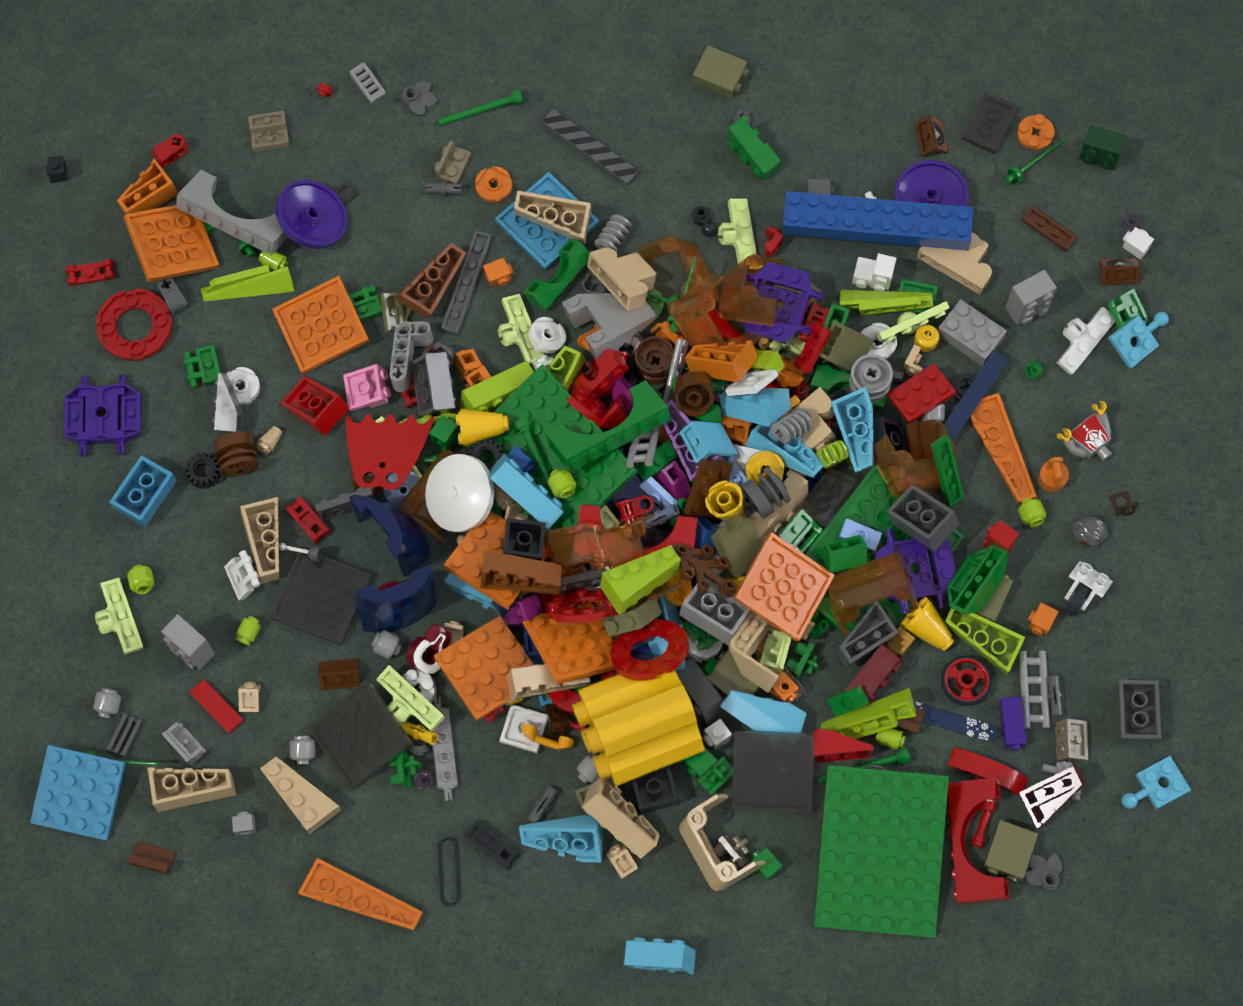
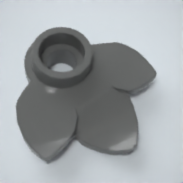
(421, 98)
(1043, 869)

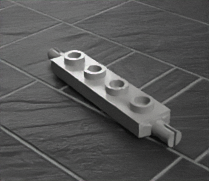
(444, 754)

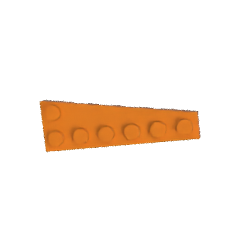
(998, 437)
(344, 891)

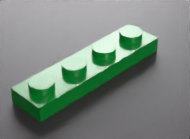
(947, 470)

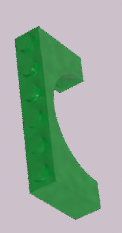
(579, 449)

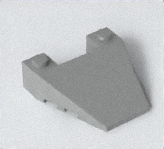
(612, 319)

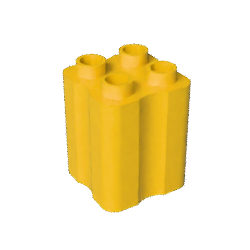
(637, 725)

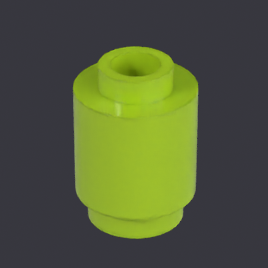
(274, 261)
(248, 630)
(891, 738)

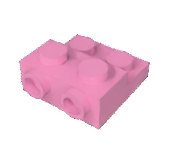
(367, 388)

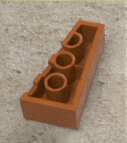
(431, 282)
(519, 574)

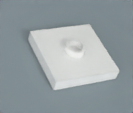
(752, 382)
(515, 719)

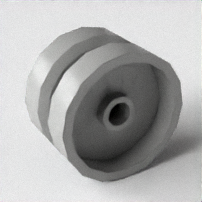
(874, 374)

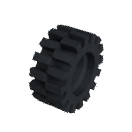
(487, 445)
(203, 459)

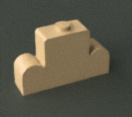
(961, 264)
(625, 277)
(820, 408)

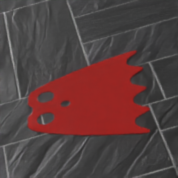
(385, 442)

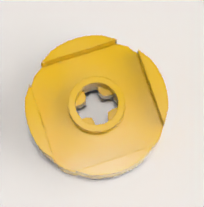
(764, 458)

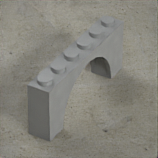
(198, 201)

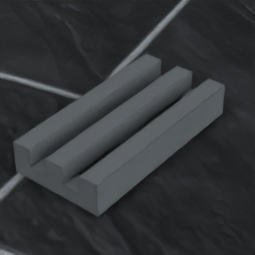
(125, 717)

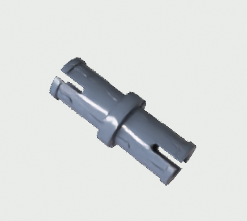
(668, 513)

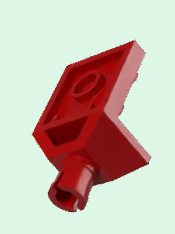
(596, 410)

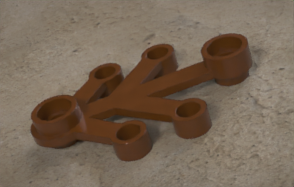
(701, 568)

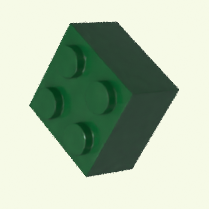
(1102, 147)

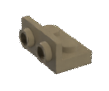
(452, 163)
(1071, 740)

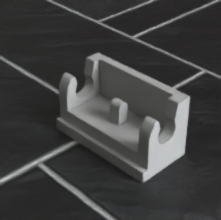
(184, 743)

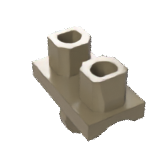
(727, 845)

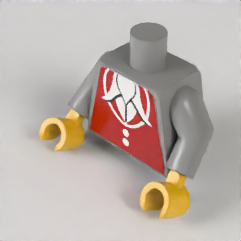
(1089, 436)

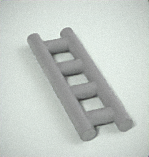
(676, 367)
(649, 447)
(1042, 680)

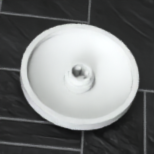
(459, 493)

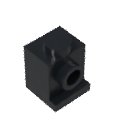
(57, 169)

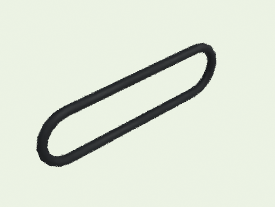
(457, 871)

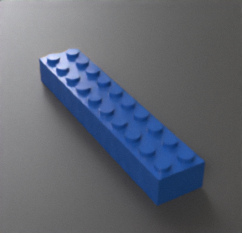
(877, 220)

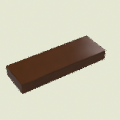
(1049, 228)

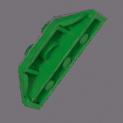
(977, 580)

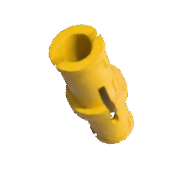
(419, 732)

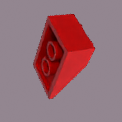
(315, 405)
(833, 746)

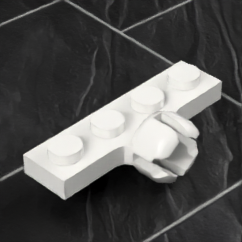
(1083, 339)

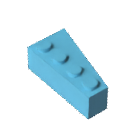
(525, 491)

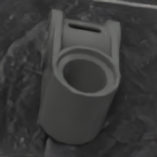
(173, 297)

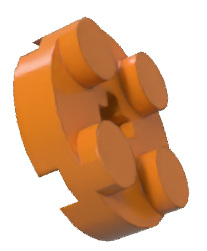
(1039, 123)
(497, 194)
(663, 331)
(789, 374)

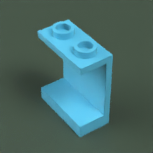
(706, 440)

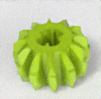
(833, 454)

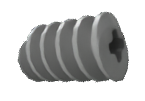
(613, 232)
(792, 426)

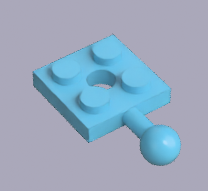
(1145, 341)
(1149, 781)

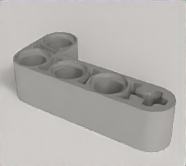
(407, 337)

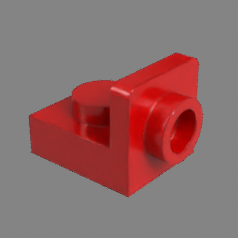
(772, 245)

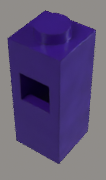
(1012, 723)

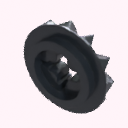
(959, 382)

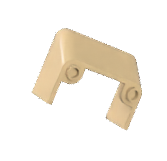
(746, 642)
(717, 873)

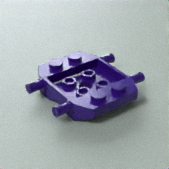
(790, 317)
(84, 425)
(916, 553)

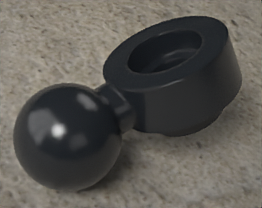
(708, 227)

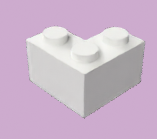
(874, 273)

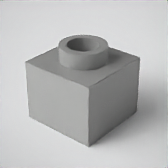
(243, 823)

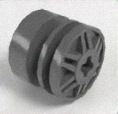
(765, 493)

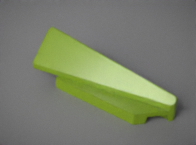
(249, 283)
(884, 301)
(874, 716)

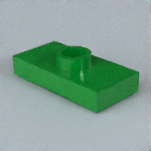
(848, 701)

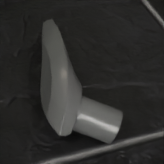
(801, 692)

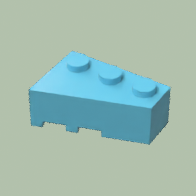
(758, 408)
(471, 593)
(659, 955)

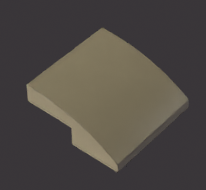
(268, 131)

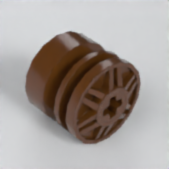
(650, 351)
(236, 454)

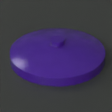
(932, 184)
(311, 214)

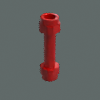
(978, 838)

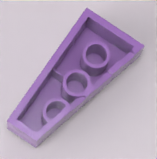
(673, 427)

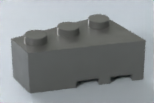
(868, 634)
(701, 693)

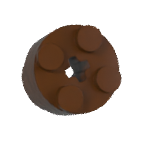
(693, 393)

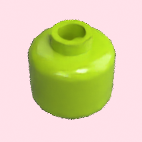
(561, 483)
(1032, 512)
(141, 579)

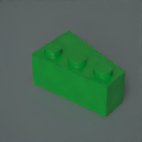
(752, 150)

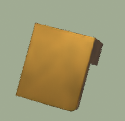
(901, 642)

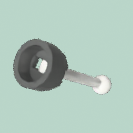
(314, 553)

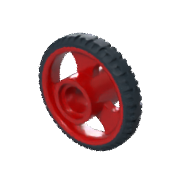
(966, 697)

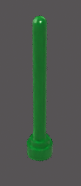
(514, 98)
(524, 427)
(901, 756)

